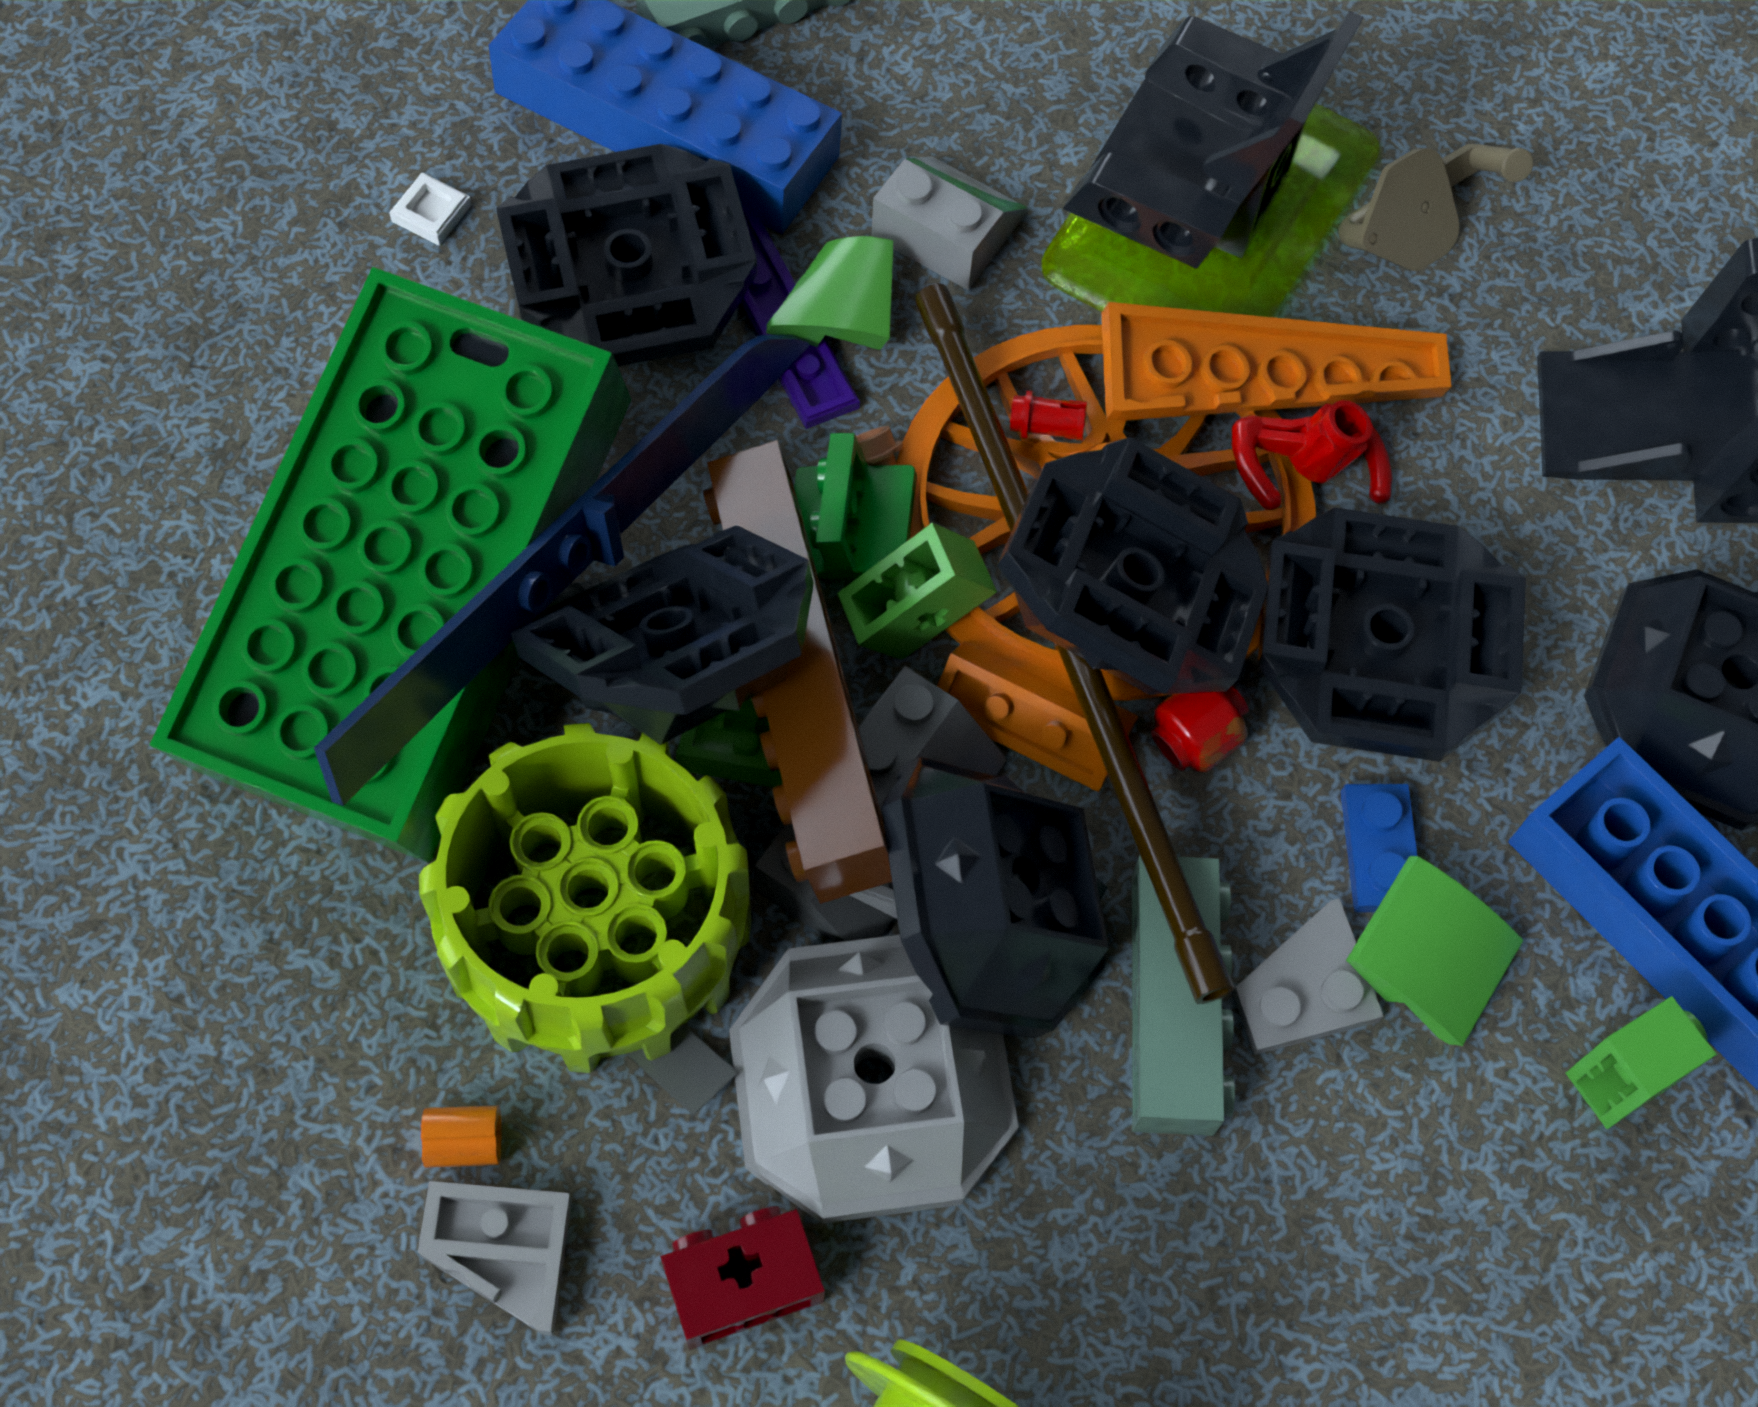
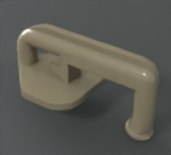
(1413, 206)

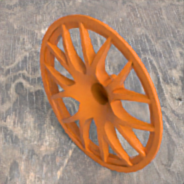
(934, 422)

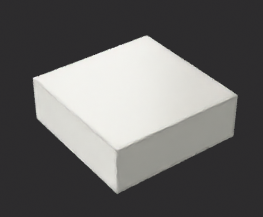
(430, 208)

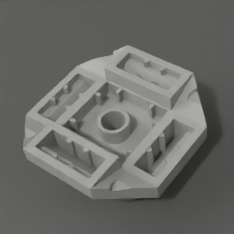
(852, 1144)

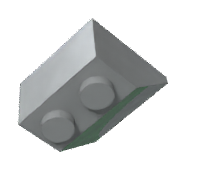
(944, 218)

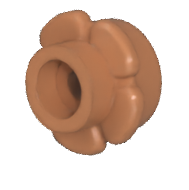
(879, 446)

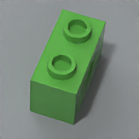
(916, 592)
(1641, 1061)

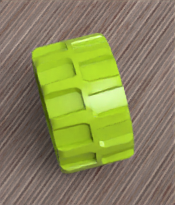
(517, 810)

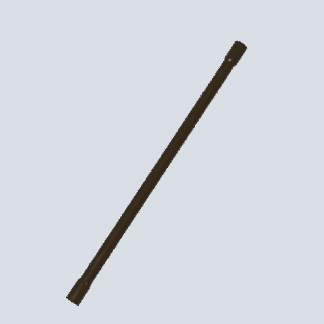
(1192, 940)

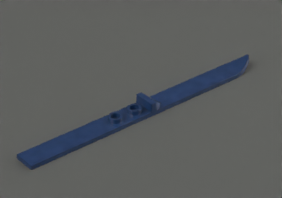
(546, 567)

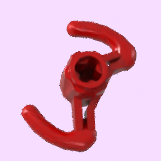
(1316, 446)

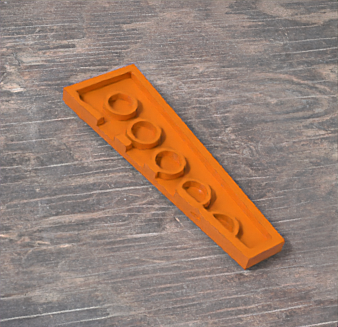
(1219, 362)

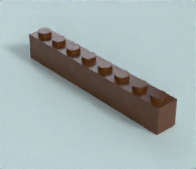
(811, 713)

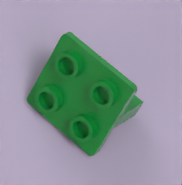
(854, 509)

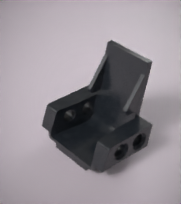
(1207, 140)
(1665, 411)

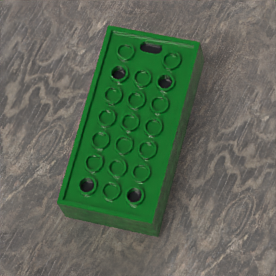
(401, 496)

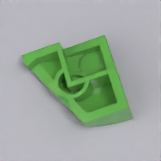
(842, 295)

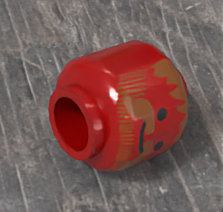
(1200, 728)

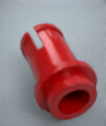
(1048, 416)

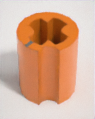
(461, 1136)

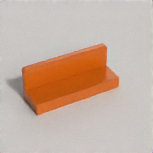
(1027, 713)

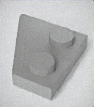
(1307, 987)
(500, 1245)

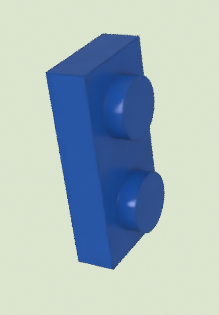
(1377, 839)

